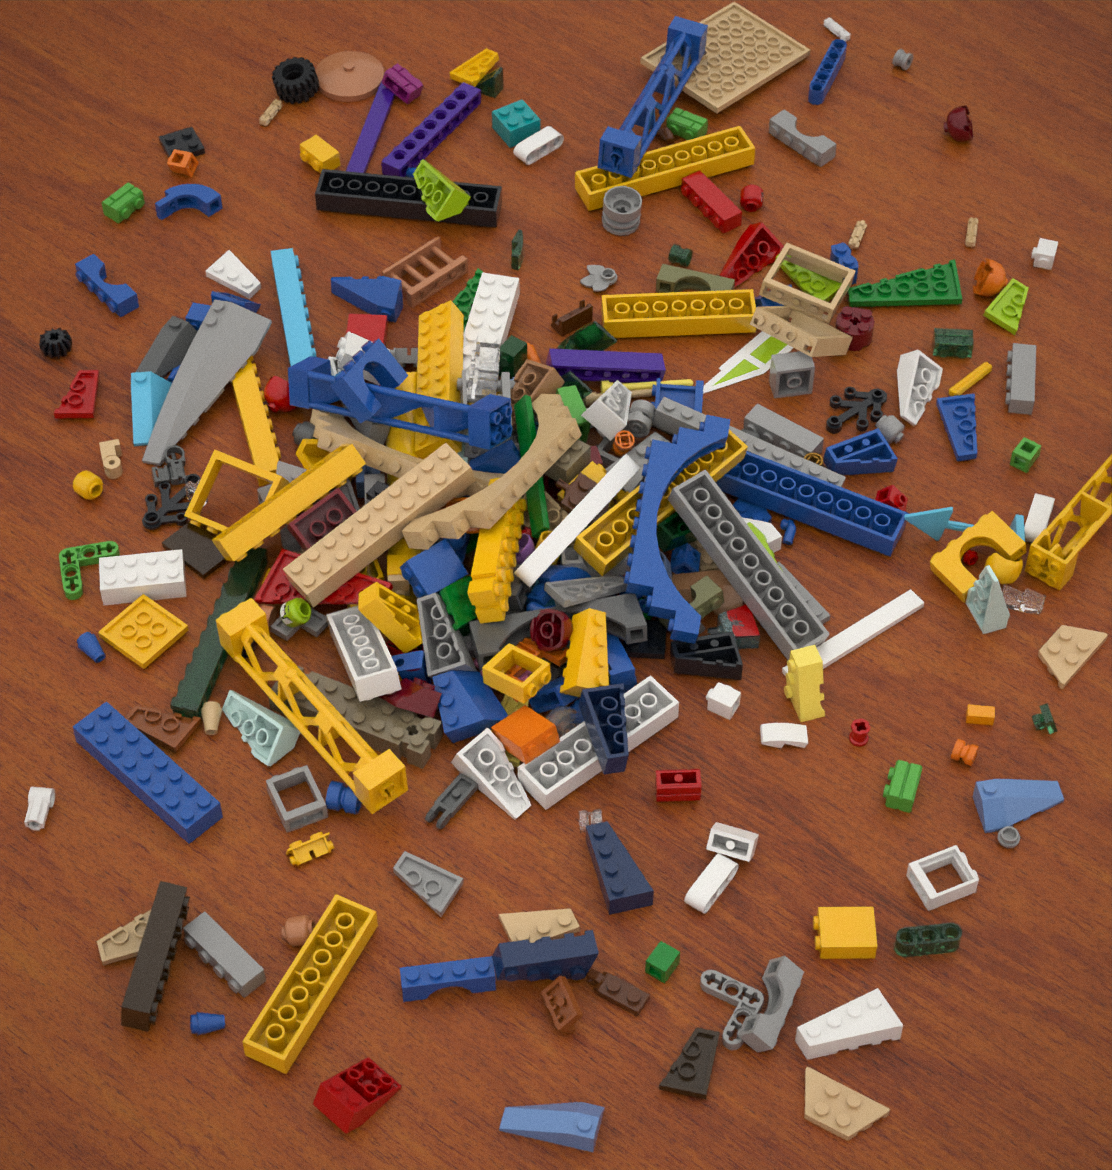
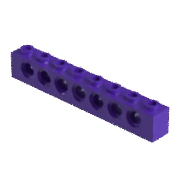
(432, 130)

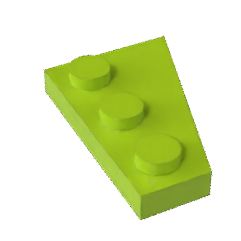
(1008, 306)

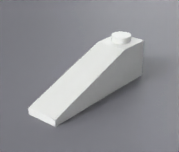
(916, 382)
(488, 765)

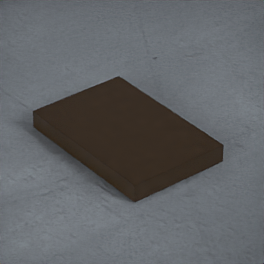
(197, 548)

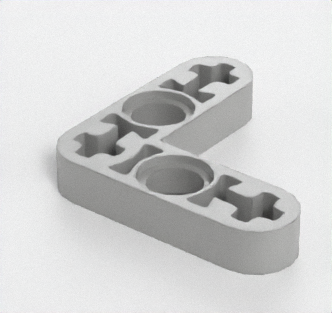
(743, 1006)

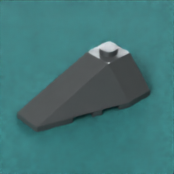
(168, 347)

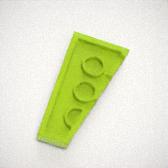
(811, 282)

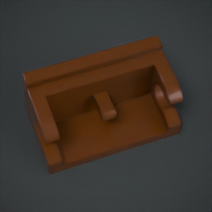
(573, 319)

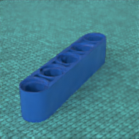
(827, 72)

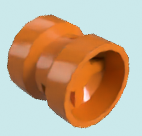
(622, 447)
(967, 753)

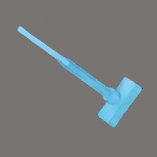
(936, 521)

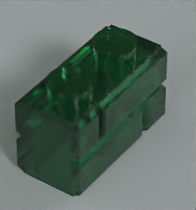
(952, 342)

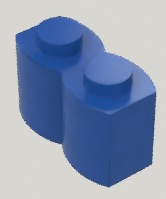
(842, 255)

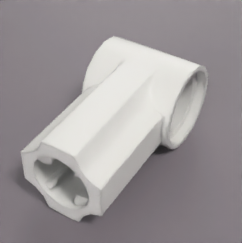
(39, 802)

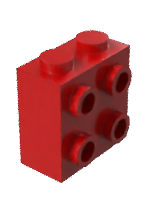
(368, 326)

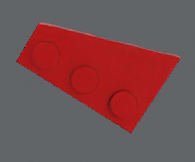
(81, 398)

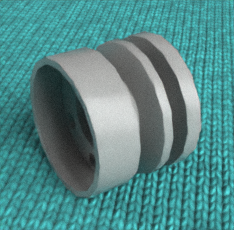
(621, 210)

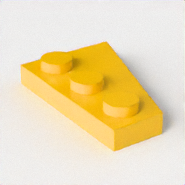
(475, 68)

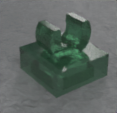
(1044, 719)

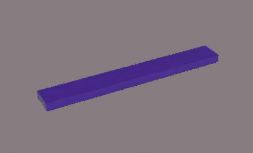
(371, 130)

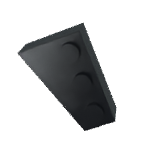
(709, 657)

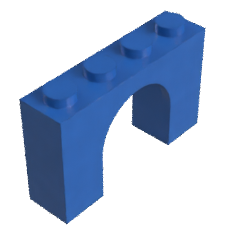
(350, 383)

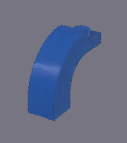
(189, 196)
(554, 573)

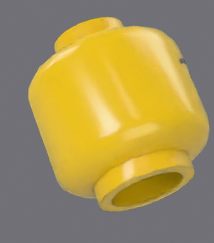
(88, 485)

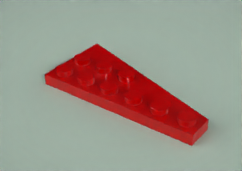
(278, 590)

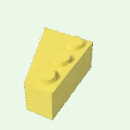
(804, 682)

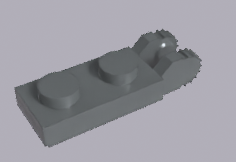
(452, 800)

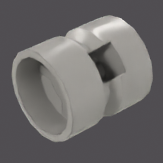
(640, 418)

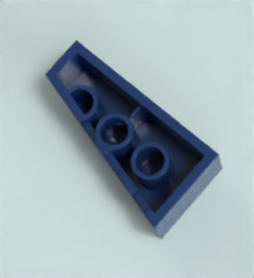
(606, 723)
(617, 873)
(546, 958)

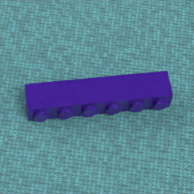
(608, 365)

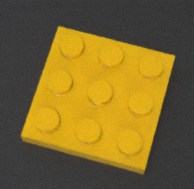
(143, 631)

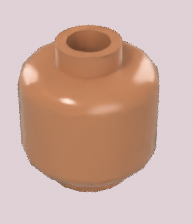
(298, 929)

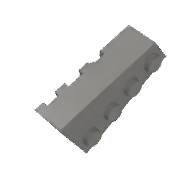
(442, 644)

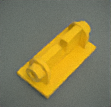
(317, 844)

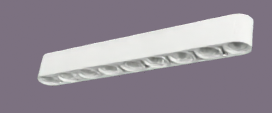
(577, 520)

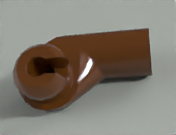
(666, 134)

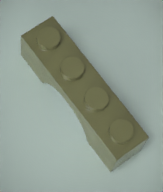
(679, 279)

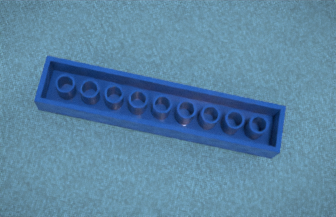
(815, 502)

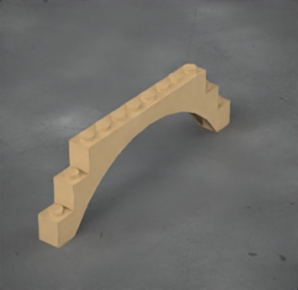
(334, 431)
(482, 510)

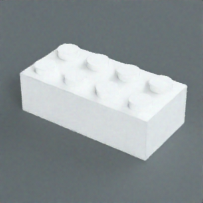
(152, 574)

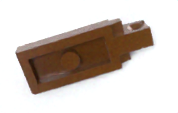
(618, 991)

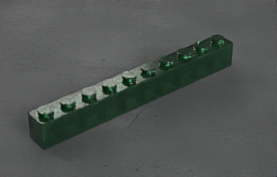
(210, 655)

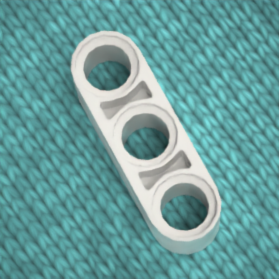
(538, 145)
(1038, 516)
(711, 883)

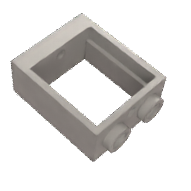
(295, 818)

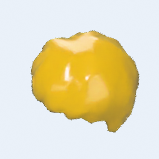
(1005, 570)

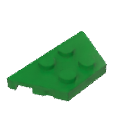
(458, 602)

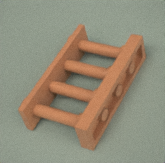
(433, 283)

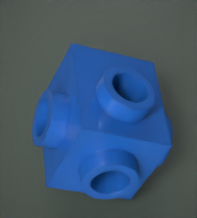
(685, 559)

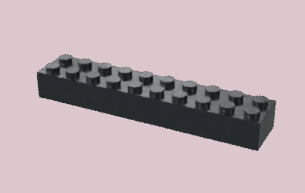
(400, 198)

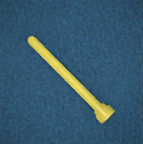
(604, 385)

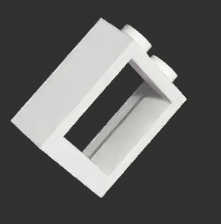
(930, 898)

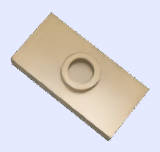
(400, 584)

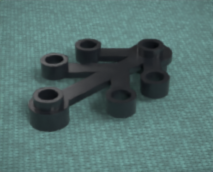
(875, 397)
(154, 519)

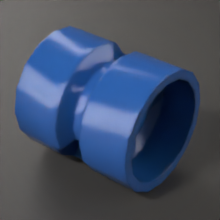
(340, 796)

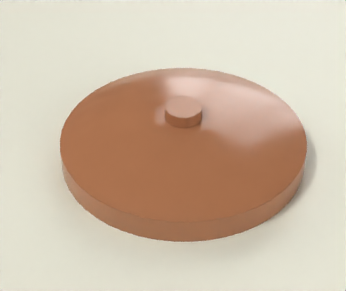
(349, 76)

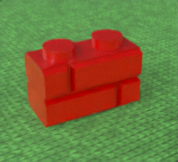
(678, 785)

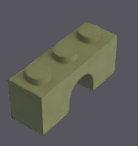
(706, 598)

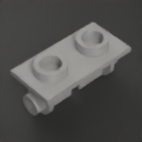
(402, 358)

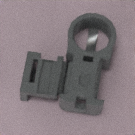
(173, 468)

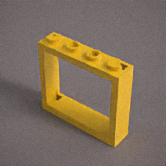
(208, 479)

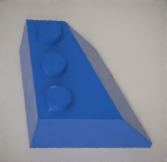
(466, 704)

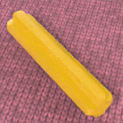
(970, 379)

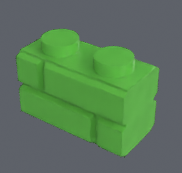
(687, 124)
(123, 202)
(903, 785)

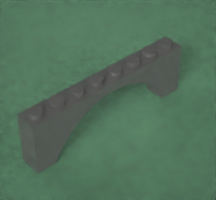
(623, 620)

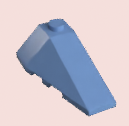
(1012, 800)
(561, 1123)

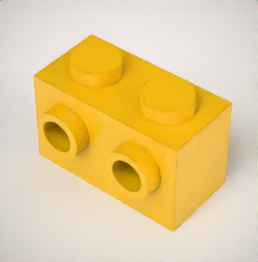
(319, 154)

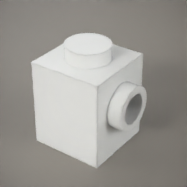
(1044, 253)
(723, 700)

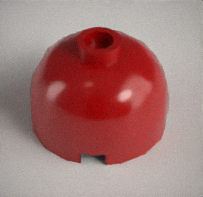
(277, 395)

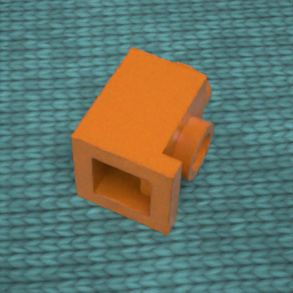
(182, 162)

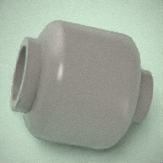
(890, 428)

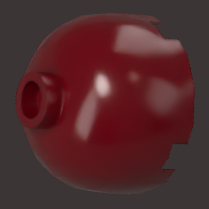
(959, 124)
(551, 630)

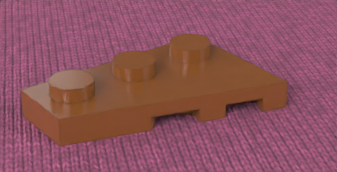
(163, 728)

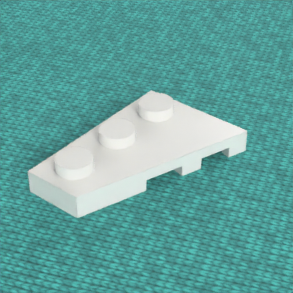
(233, 275)

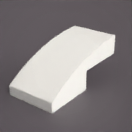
(783, 733)

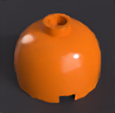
(990, 278)

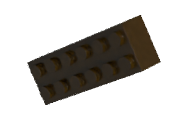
(155, 957)

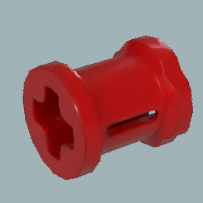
(859, 734)

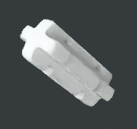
(838, 30)

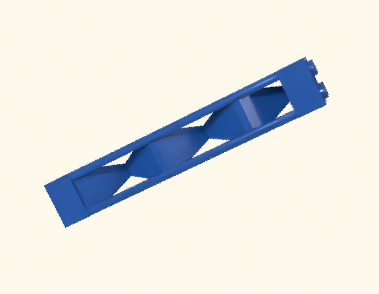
(486, 419)

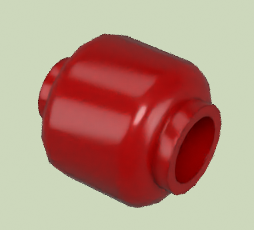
(751, 198)

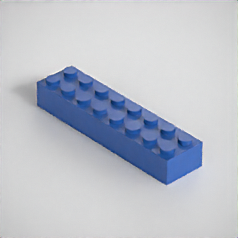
(148, 772)

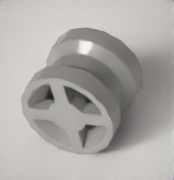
(902, 59)

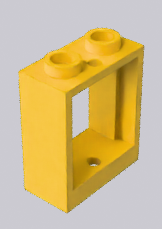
(495, 671)

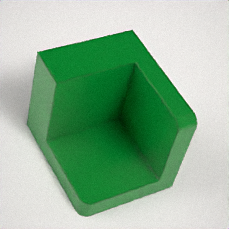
(662, 962)

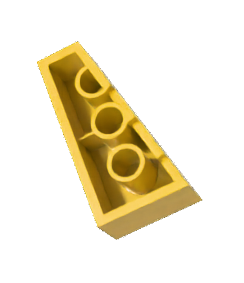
(587, 653)

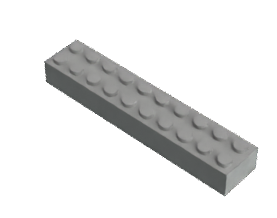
(747, 564)

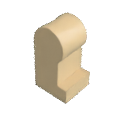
(110, 452)

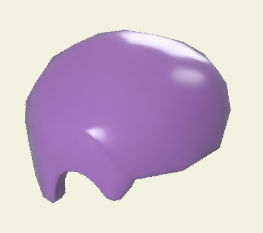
(526, 547)

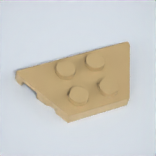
(1069, 651)
(838, 1107)

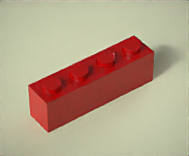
(711, 202)

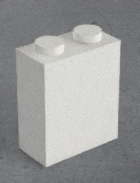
(348, 347)

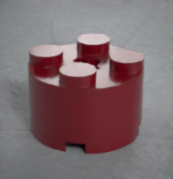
(857, 324)

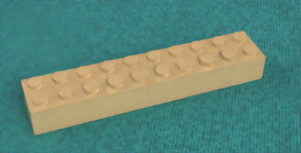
(378, 524)

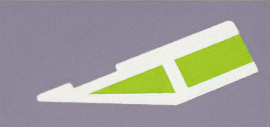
(748, 362)

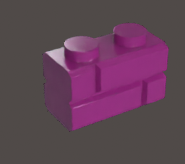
(402, 83)

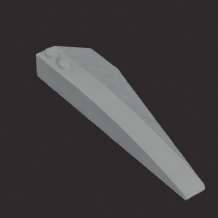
(215, 355)

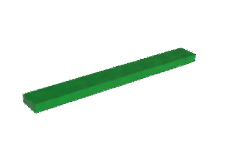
(535, 495)

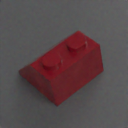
(415, 697)

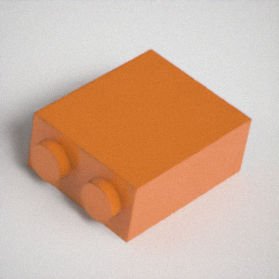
(526, 734)

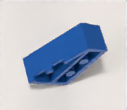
(861, 455)

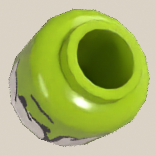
(295, 612)

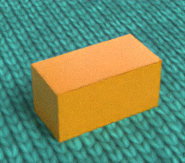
(980, 714)

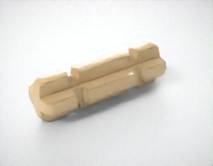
(270, 112)
(971, 232)
(857, 234)

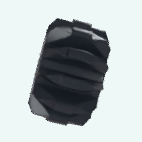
(55, 343)

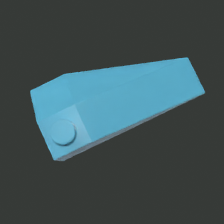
(147, 397)

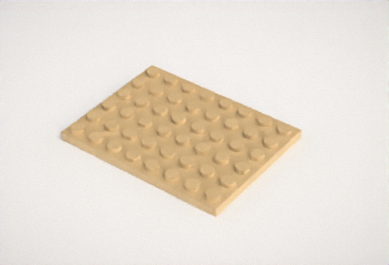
(737, 59)

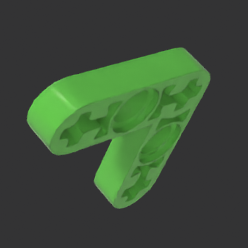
(78, 560)

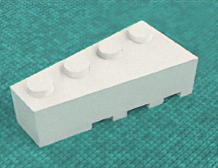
(849, 1026)

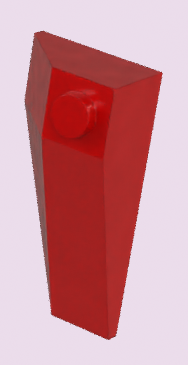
(752, 253)

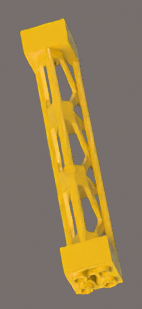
(1056, 564)
(376, 777)

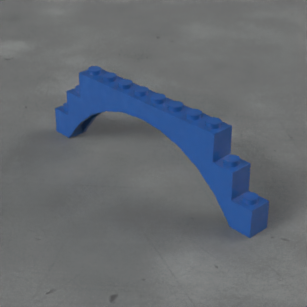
(647, 571)

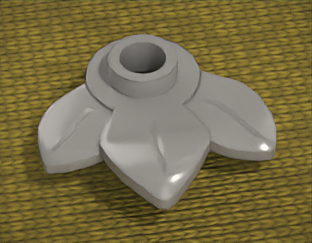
(599, 278)

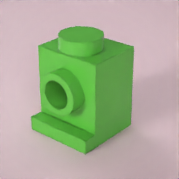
(1025, 454)

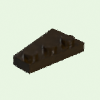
(694, 1066)

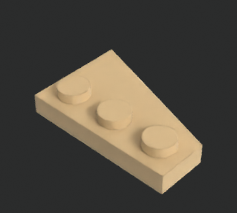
(539, 924)
(123, 941)

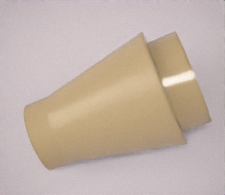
(211, 716)

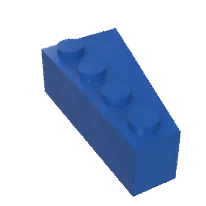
(619, 665)

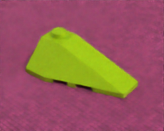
(439, 192)

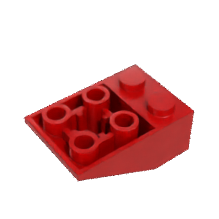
(355, 1094)

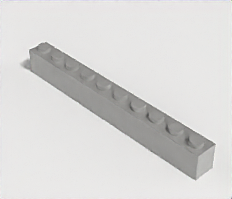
(673, 415)

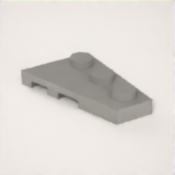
(428, 881)

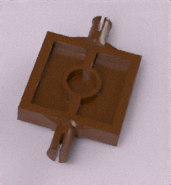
(576, 493)

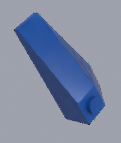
(373, 296)

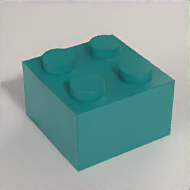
(515, 122)

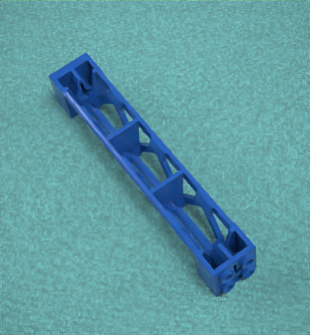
(621, 149)

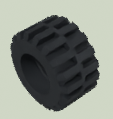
(295, 80)

